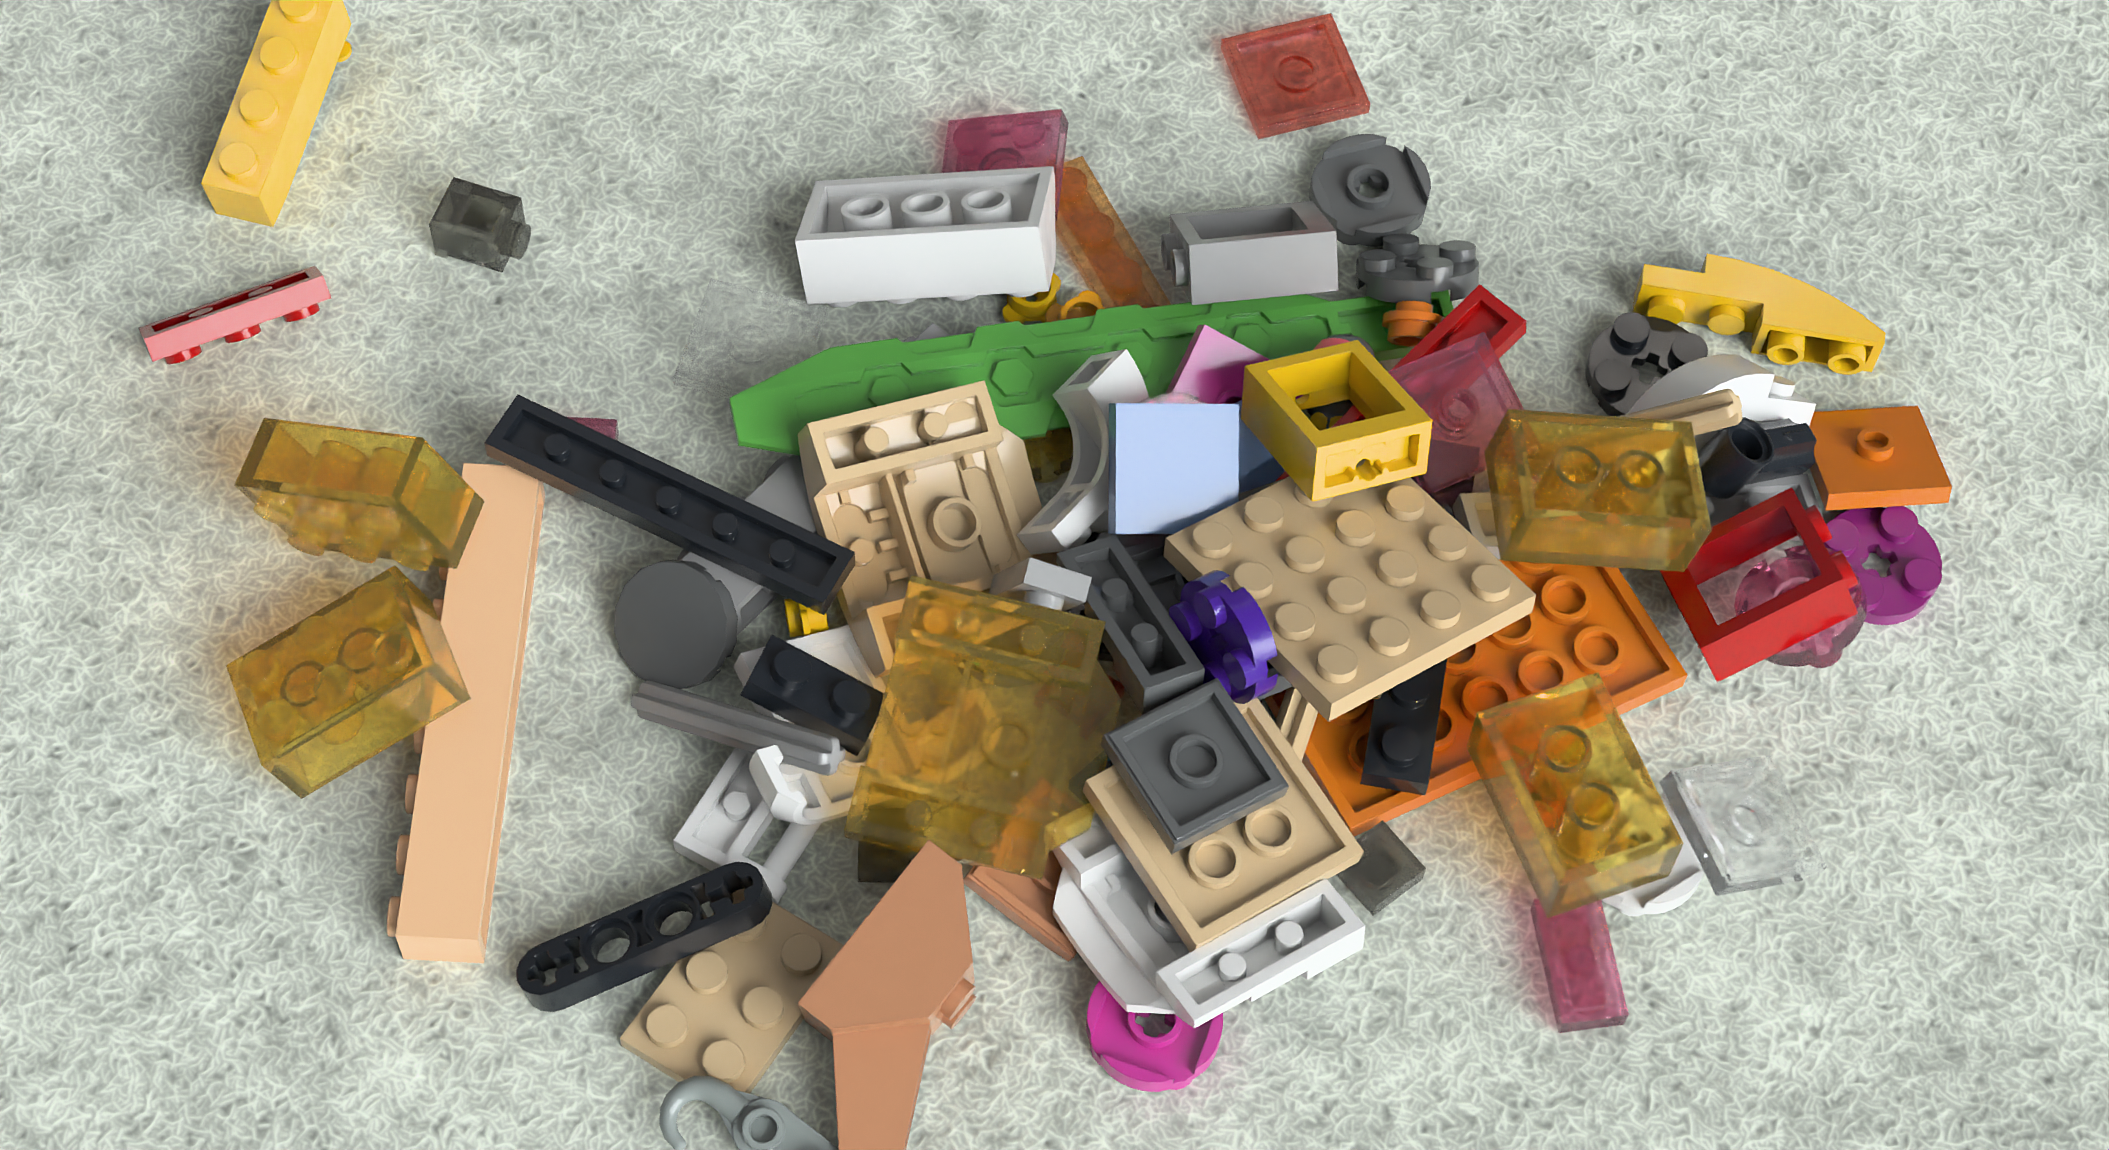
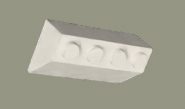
(929, 236)

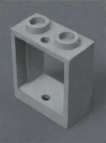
(1251, 252)

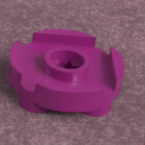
(1905, 543)

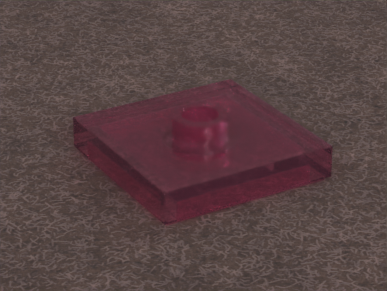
(1466, 399)

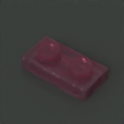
(1580, 968)

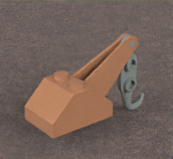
(879, 1007)

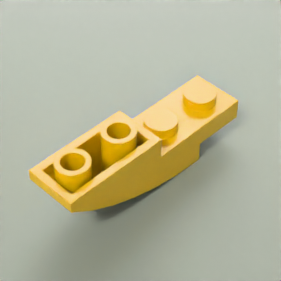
(1783, 313)

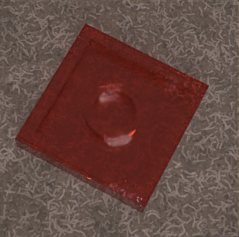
(1295, 76)

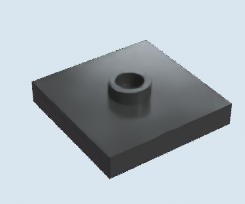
(1194, 765)

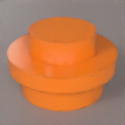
(1410, 322)

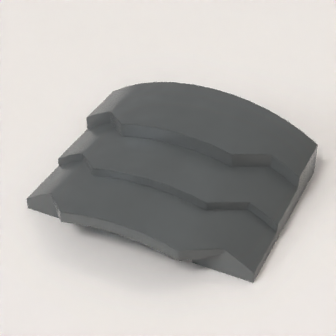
(1133, 595)

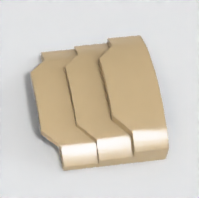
(921, 494)

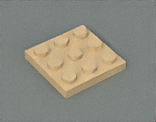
(1244, 864)

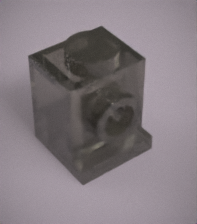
(479, 225)

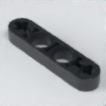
(647, 946)

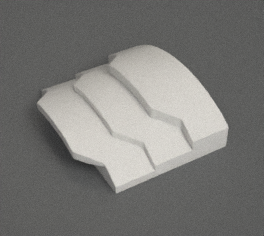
(1148, 966)

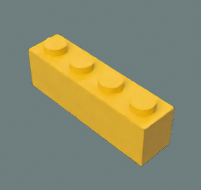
(275, 108)

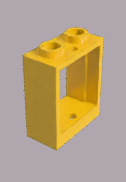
(1324, 462)

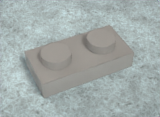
(1041, 585)

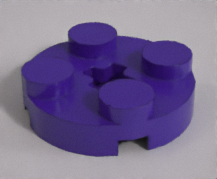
(1227, 635)

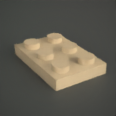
(732, 1002)

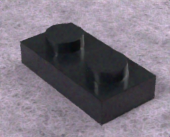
(813, 694)

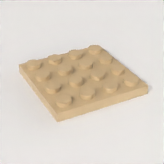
(1355, 584)

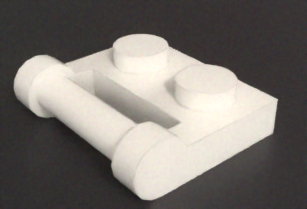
(732, 822)

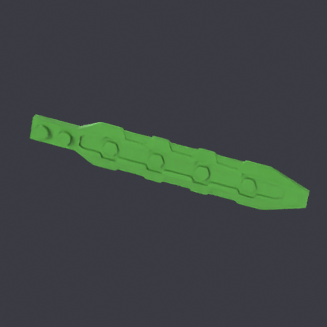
(1034, 360)

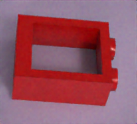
(1780, 620)

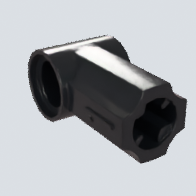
(1754, 455)

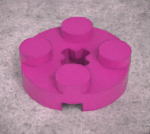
(1144, 1060)

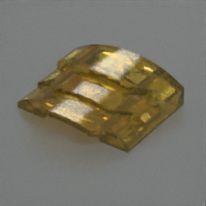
(985, 731)

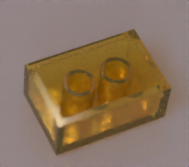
(1596, 490)
(359, 493)
(347, 682)
(1573, 794)

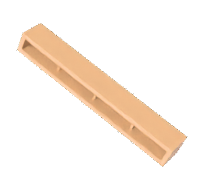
(468, 751)

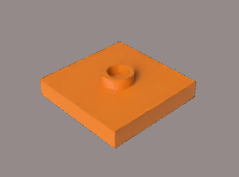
(1876, 459)

